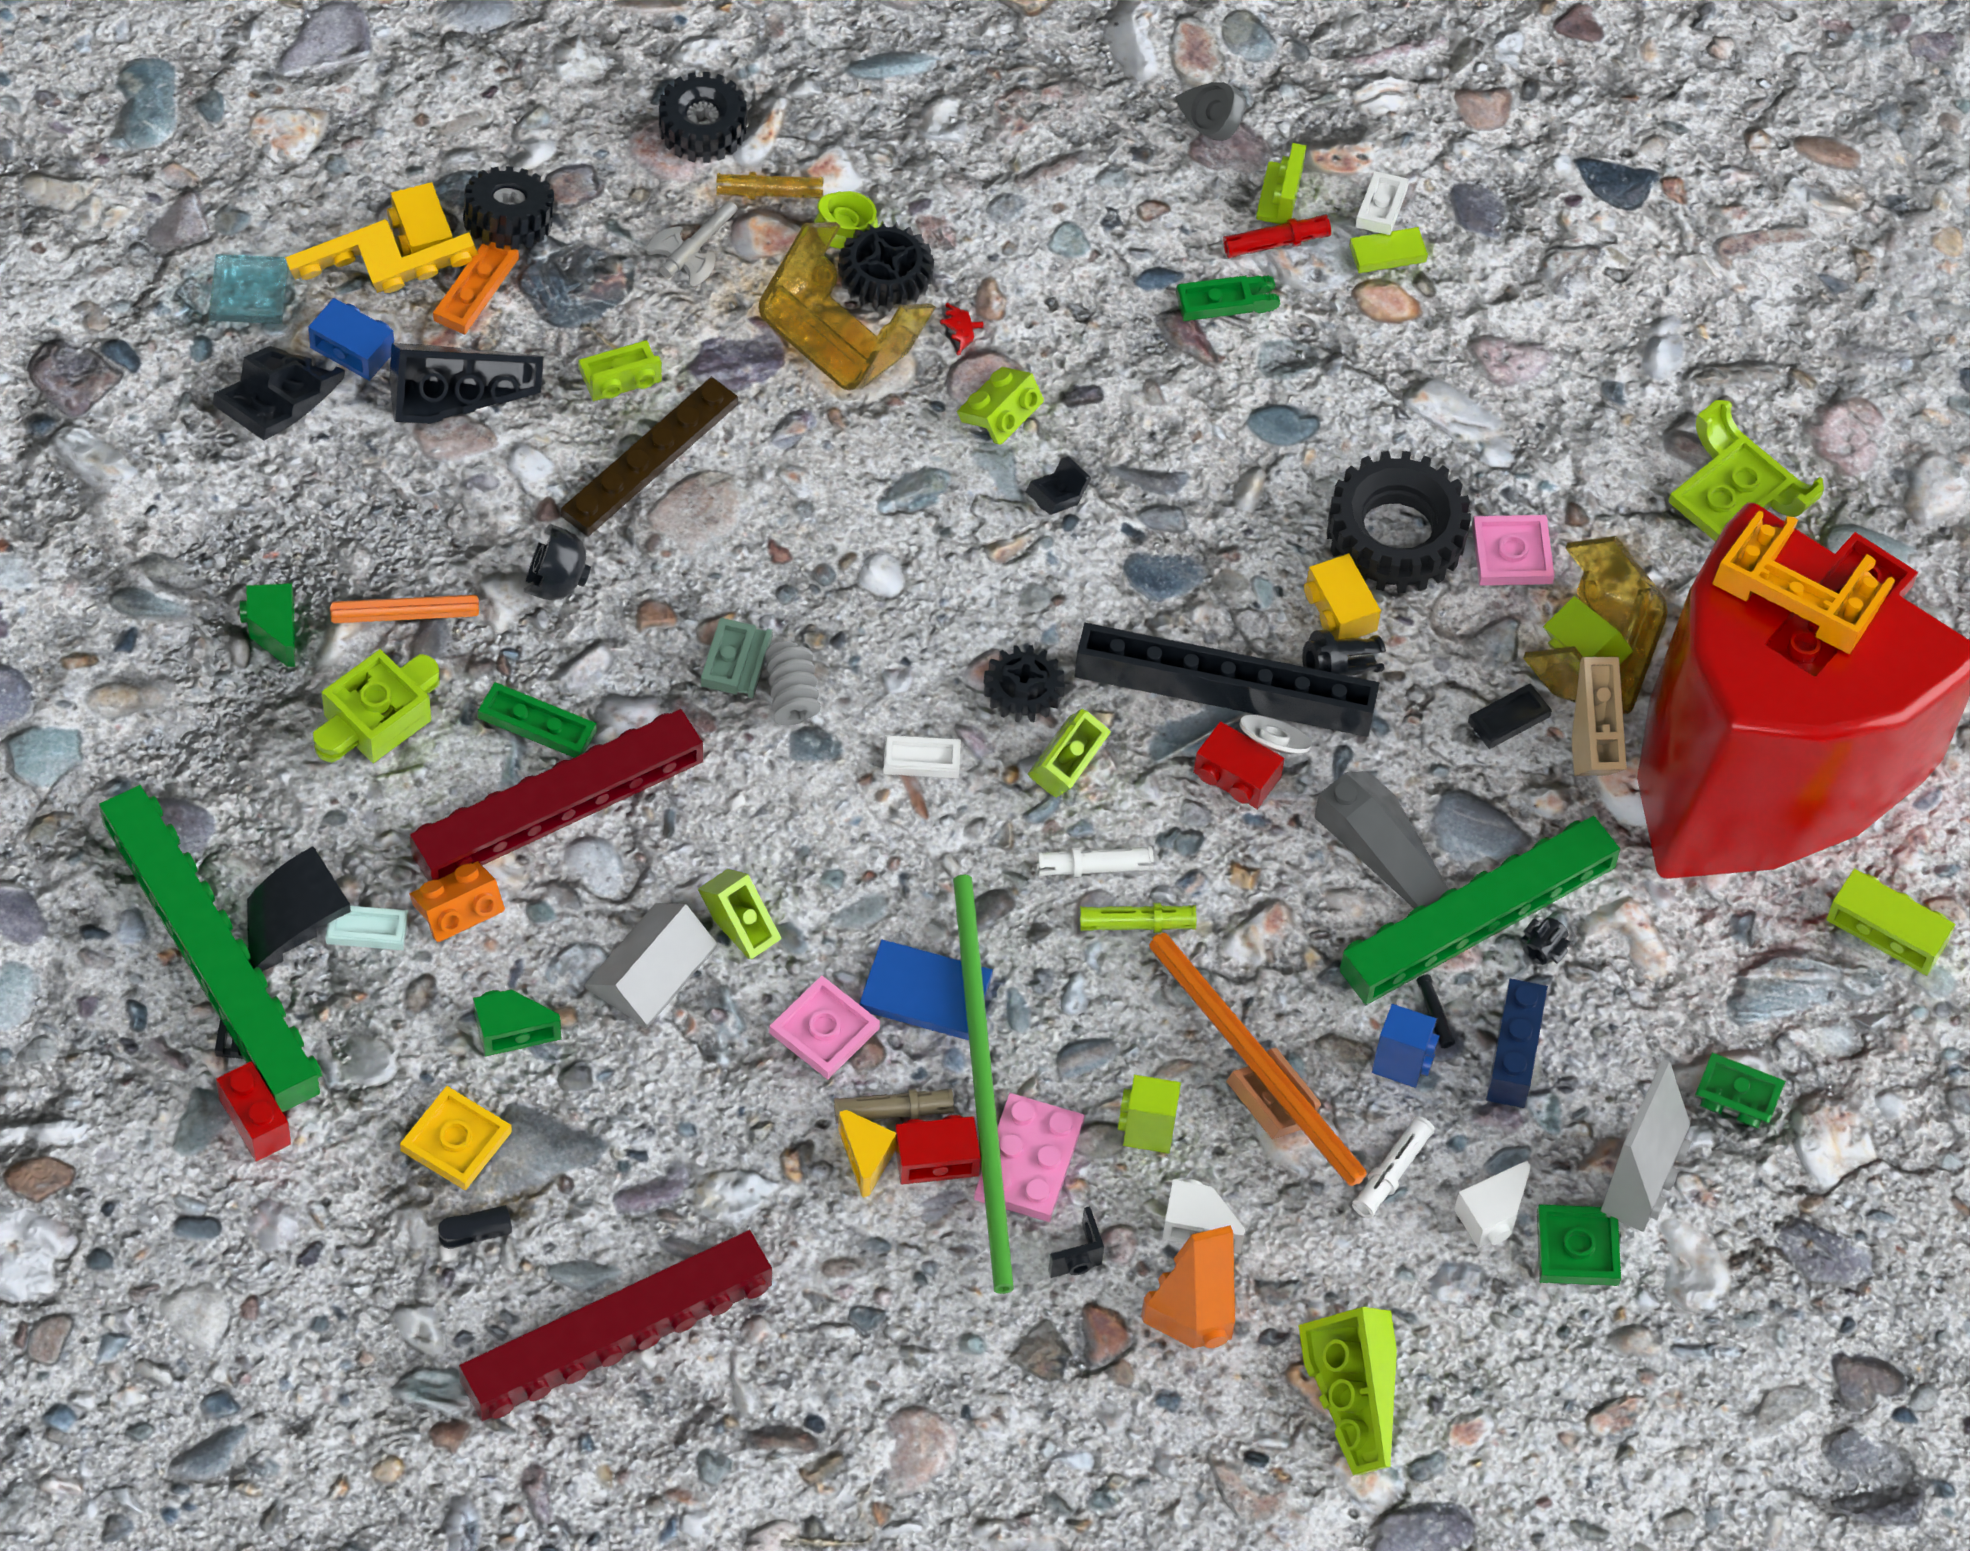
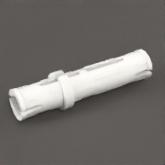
(1094, 861)
(1384, 1179)

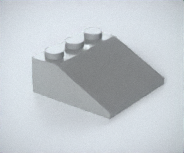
(1650, 1154)

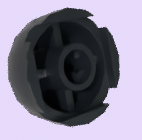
(557, 565)

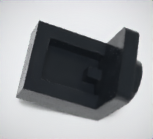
(1060, 489)

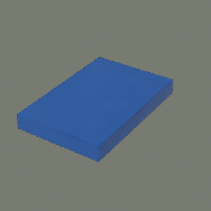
(919, 989)

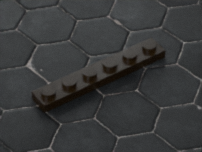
(649, 456)

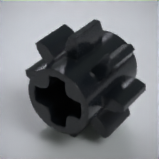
(1545, 941)

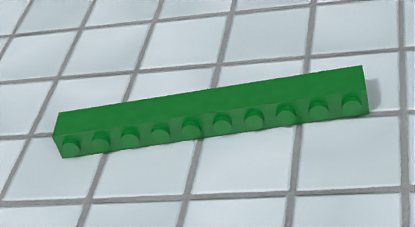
(209, 947)

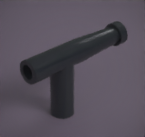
(1436, 1010)

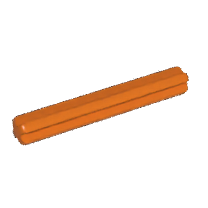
(404, 608)

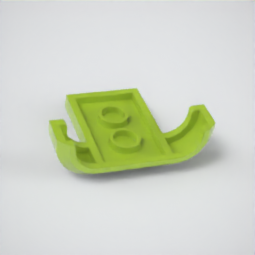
(1737, 476)

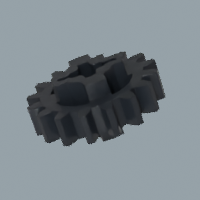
(1024, 683)

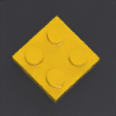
(455, 1138)

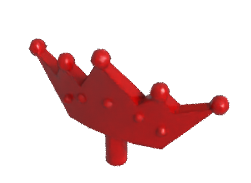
(961, 324)

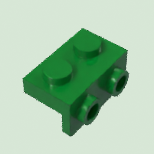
(1740, 1090)

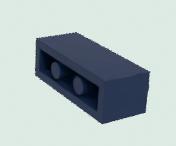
(1516, 1043)

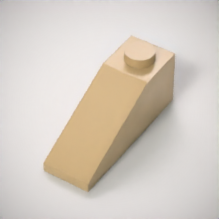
(1598, 719)

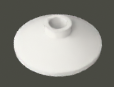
(1275, 734)

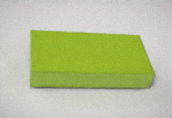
(1388, 251)

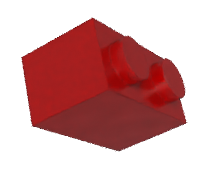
(1238, 765)
(253, 1111)
(937, 1149)

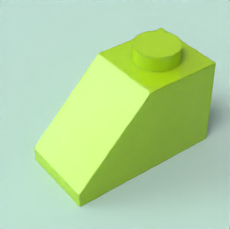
(740, 912)

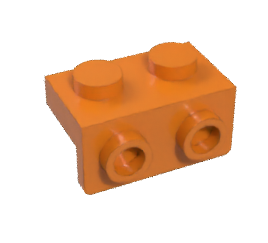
(458, 900)

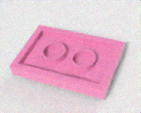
(1034, 1154)

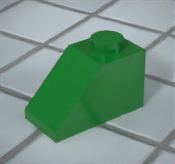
(271, 619)
(513, 1022)

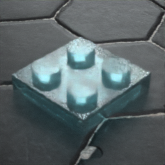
(248, 289)

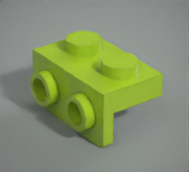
(620, 370)
(1002, 403)

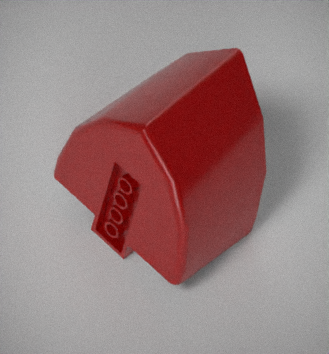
(1779, 740)

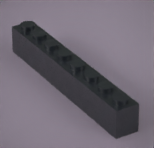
(1226, 679)

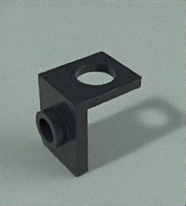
(1080, 1258)

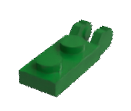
(1226, 297)

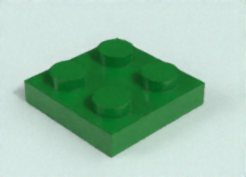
(1578, 1245)

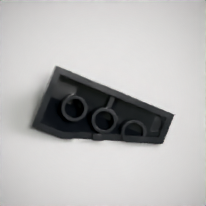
(450, 381)

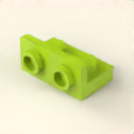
(1281, 187)

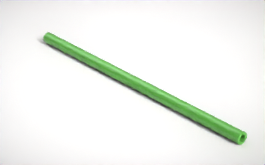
(983, 1086)

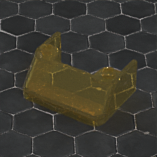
(822, 330)
(1626, 599)

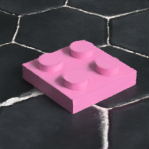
(1513, 550)
(824, 1027)

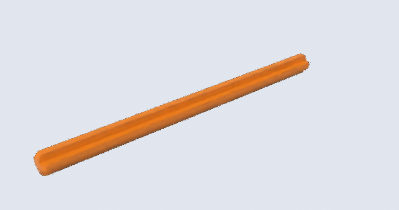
(1258, 1059)

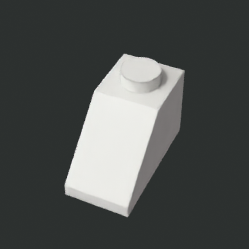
(1492, 1205)
(1198, 1209)

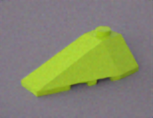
(1356, 1371)

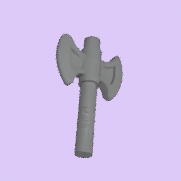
(685, 253)

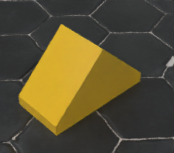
(867, 1148)

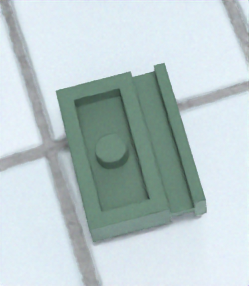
(736, 657)

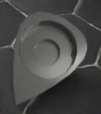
(1213, 109)

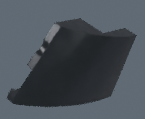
(275, 391)
(291, 907)

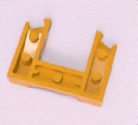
(1840, 616)

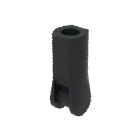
(476, 1227)

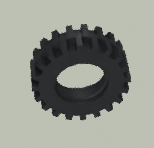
(1407, 484)

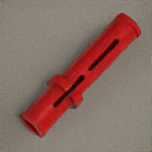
(1276, 236)

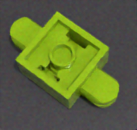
(365, 692)

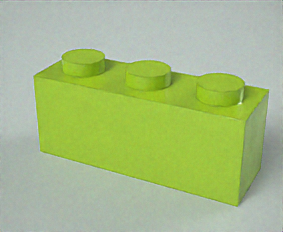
(1890, 921)

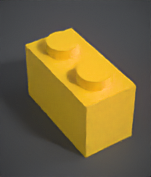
(418, 218)
(1342, 598)

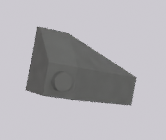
(1379, 833)

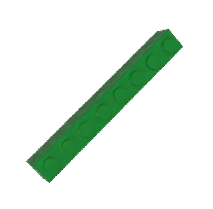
(1478, 909)

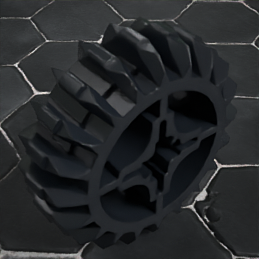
(887, 258)

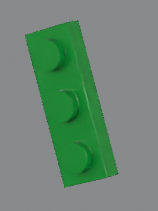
(537, 720)

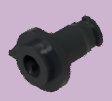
(1331, 655)

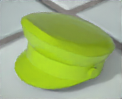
(850, 211)

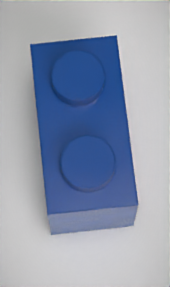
(351, 338)
(1406, 1046)

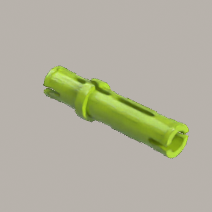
(1136, 918)

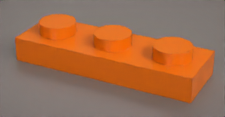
(475, 287)

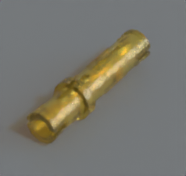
(769, 186)

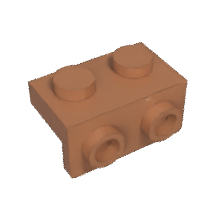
(1263, 1104)

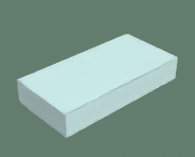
(369, 928)

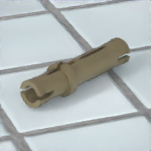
(898, 1105)

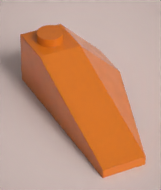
(1199, 1293)

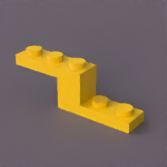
(382, 257)

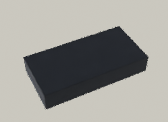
(1509, 716)

